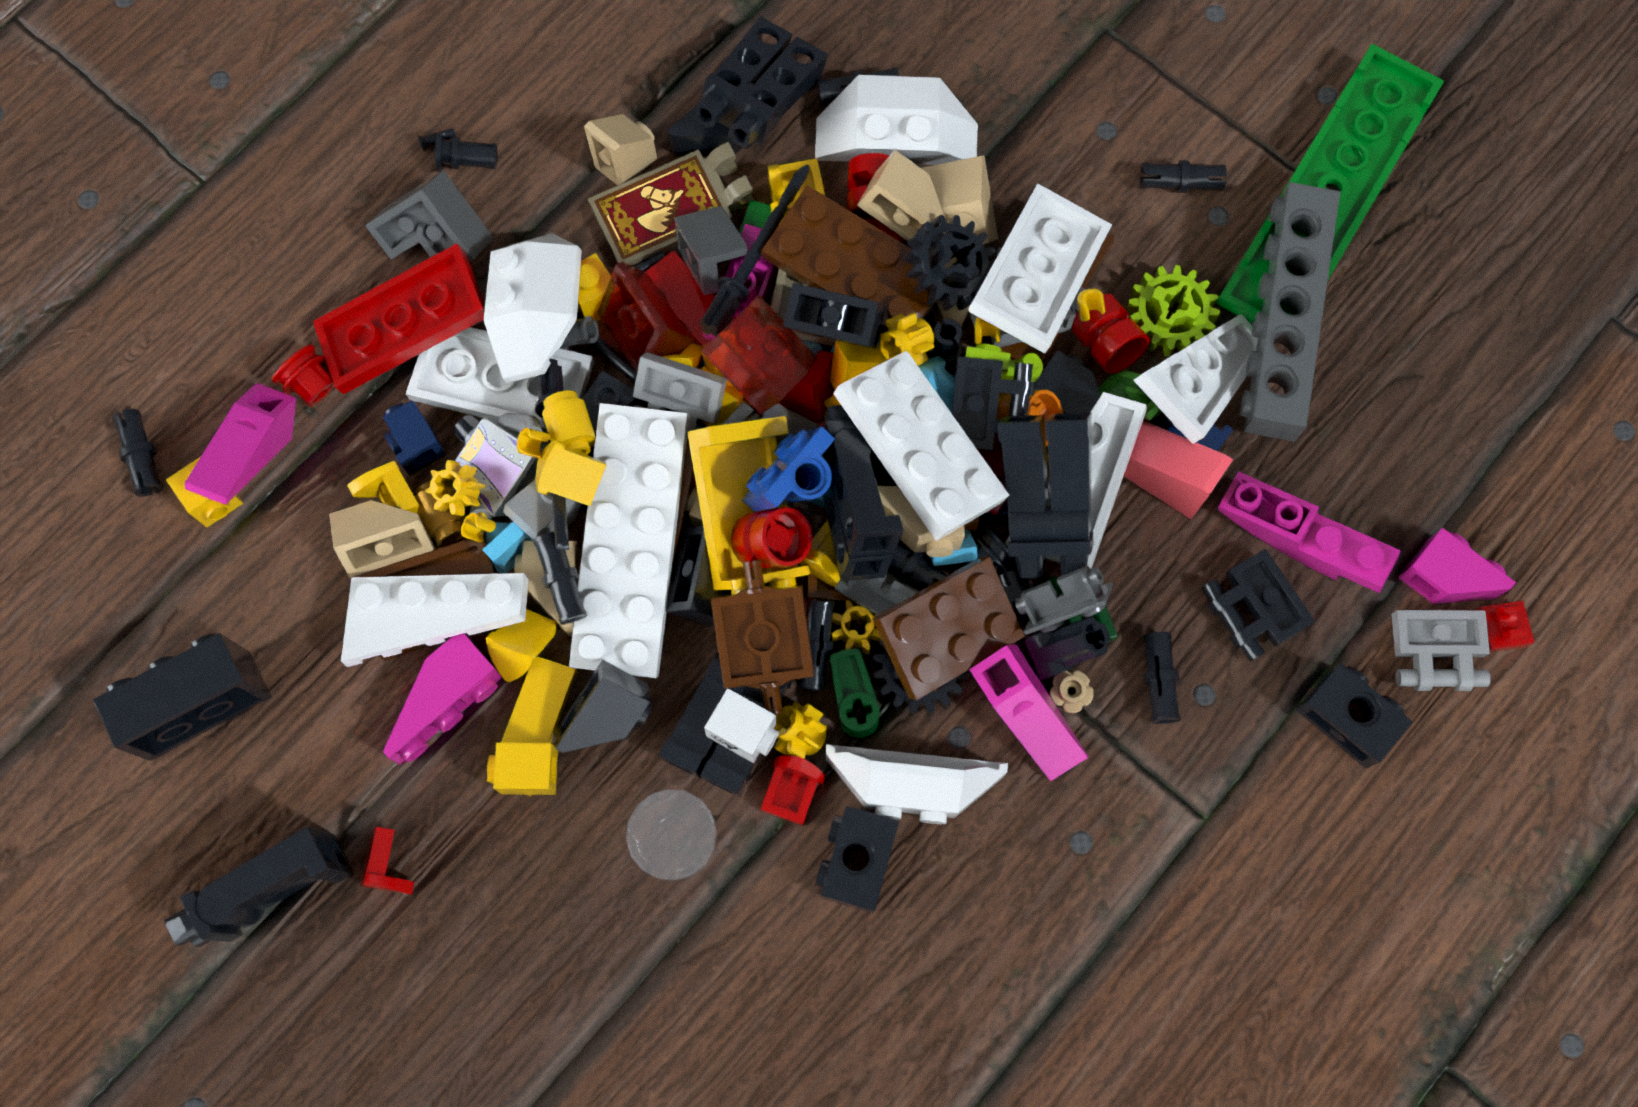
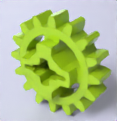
(1160, 294)

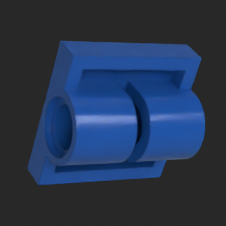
(778, 482)

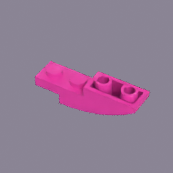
(1305, 535)

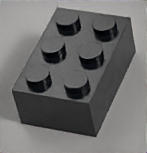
(181, 697)

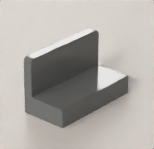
(704, 241)

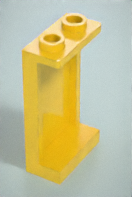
(722, 464)

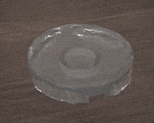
(671, 835)

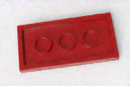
(400, 319)

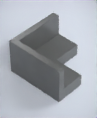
(432, 216)

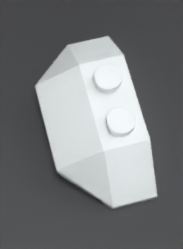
(896, 114)
(531, 303)
(913, 782)

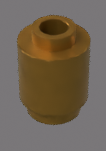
(440, 525)

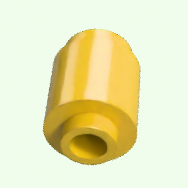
(568, 421)

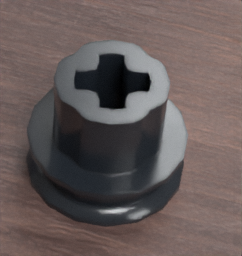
(991, 546)

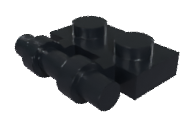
(977, 396)
(1269, 599)

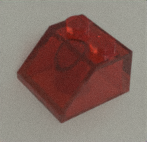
(640, 316)
(760, 355)

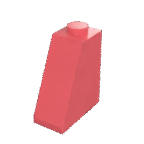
(1175, 468)

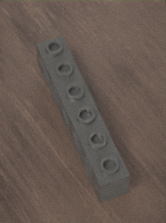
(1315, 214)

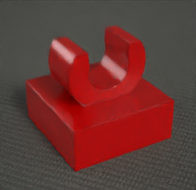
(1507, 626)

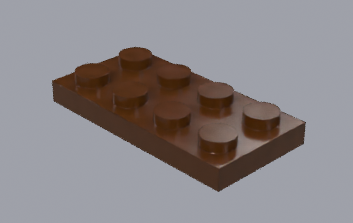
(844, 255)

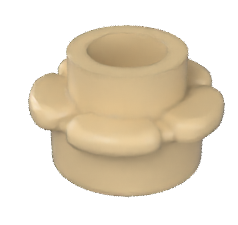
(1061, 697)

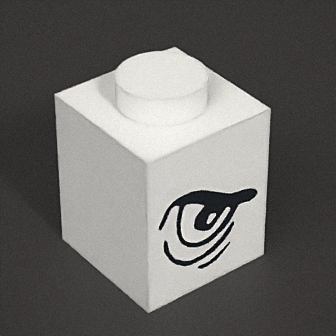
(742, 726)

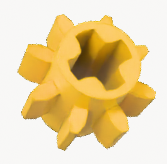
(909, 335)
(455, 488)
(851, 637)
(800, 730)

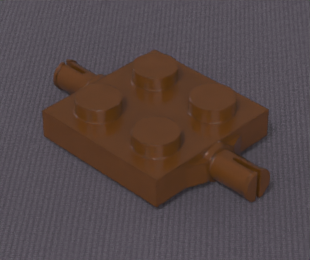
(762, 636)

